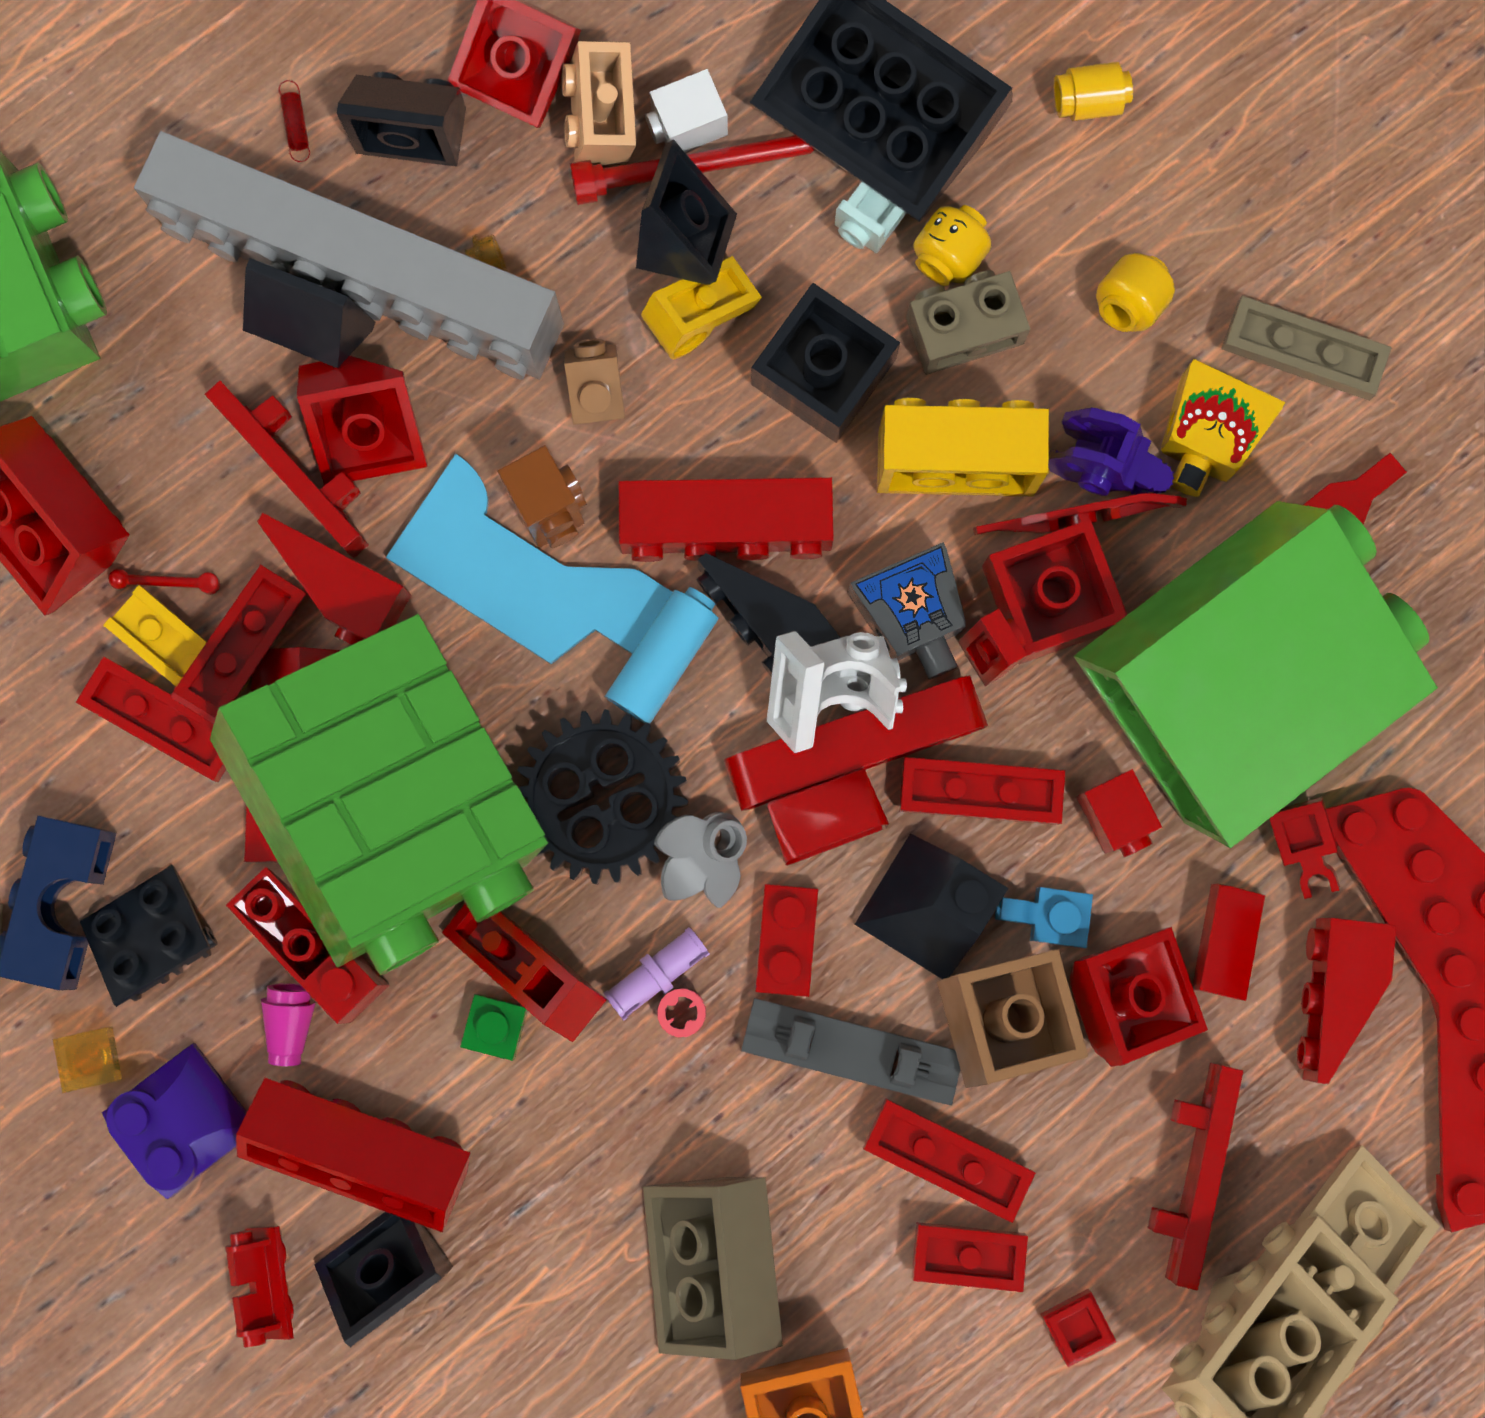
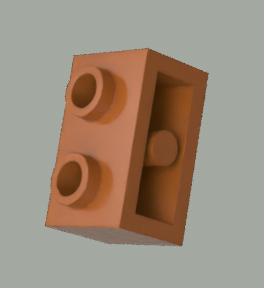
(545, 497)

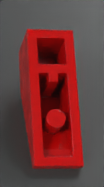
(341, 588)
(527, 971)

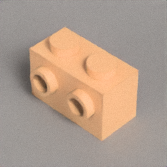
(600, 103)

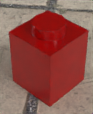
(1120, 814)

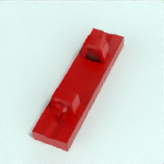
(258, 429)
(1199, 1197)

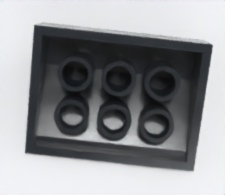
(883, 99)

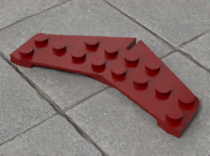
(1433, 888)

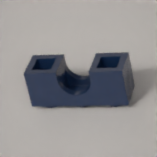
(35, 944)

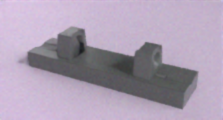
(851, 1051)

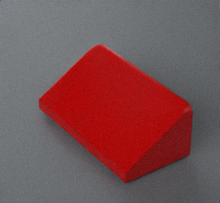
(1228, 941)

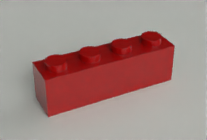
(726, 517)
(353, 1153)

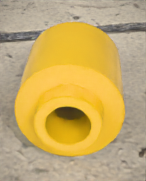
(1092, 91)

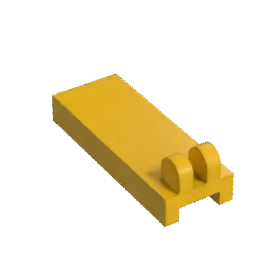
(157, 635)

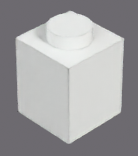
(687, 112)

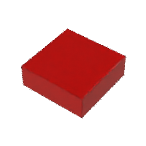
(1078, 1328)

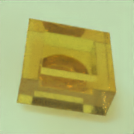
(87, 1059)

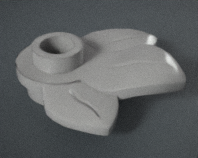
(696, 861)

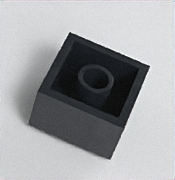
(824, 362)

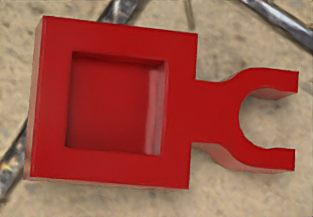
(1305, 837)

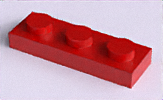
(238, 644)
(152, 717)
(982, 791)
(949, 1160)

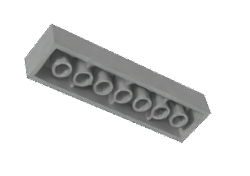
(352, 254)

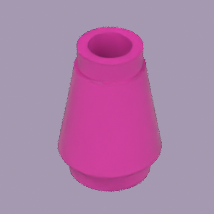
(286, 1020)

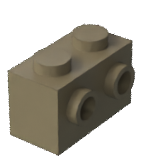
(967, 321)

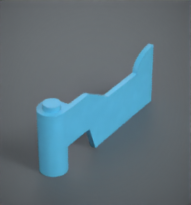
(548, 603)

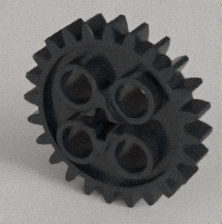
(580, 753)

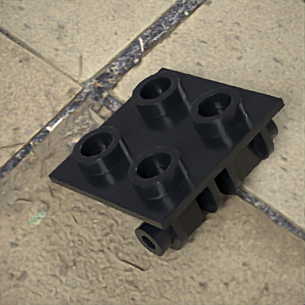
(146, 936)

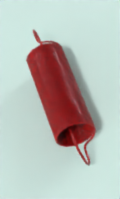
(294, 121)

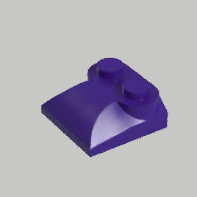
(176, 1122)

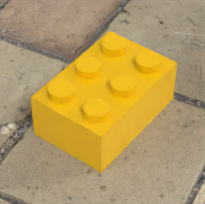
(962, 448)

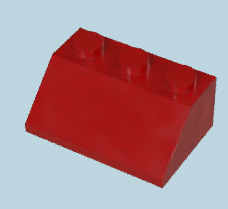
(51, 520)

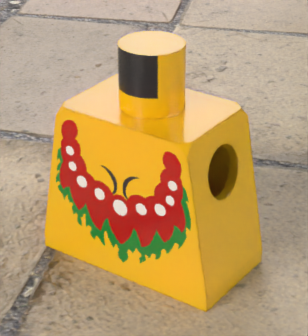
(1214, 426)

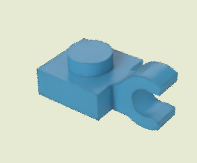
(1054, 916)

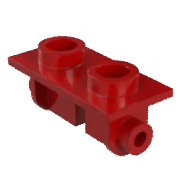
(259, 1259)

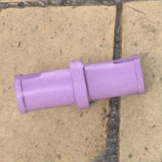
(656, 973)

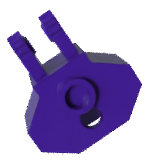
(1109, 455)

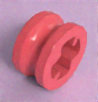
(672, 999)

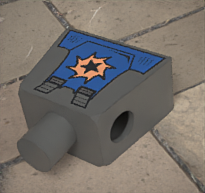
(914, 608)

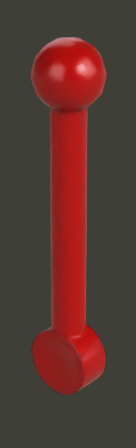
(206, 582)

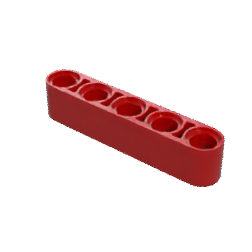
(856, 743)

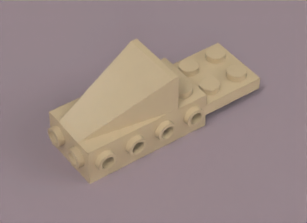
(1307, 1309)

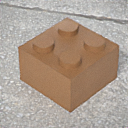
(1012, 1019)

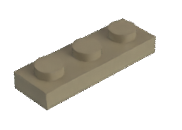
(1306, 348)

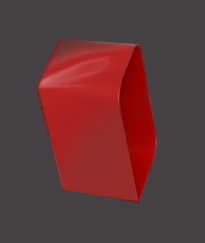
(826, 816)

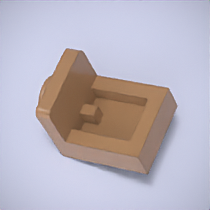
(594, 382)

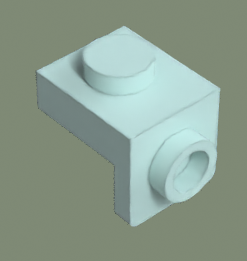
(867, 219)

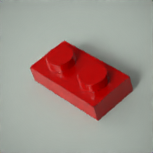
(993, 646)
(786, 940)
(969, 1257)

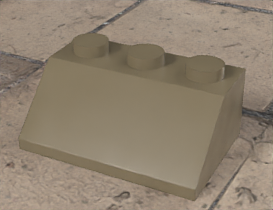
(713, 1267)

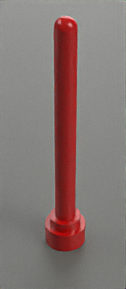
(594, 180)

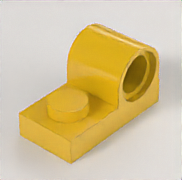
(689, 311)

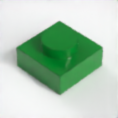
(494, 1027)

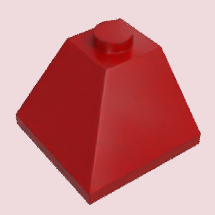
(359, 419)

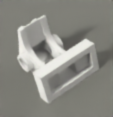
(842, 671)

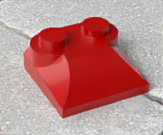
(514, 57)
(1136, 998)

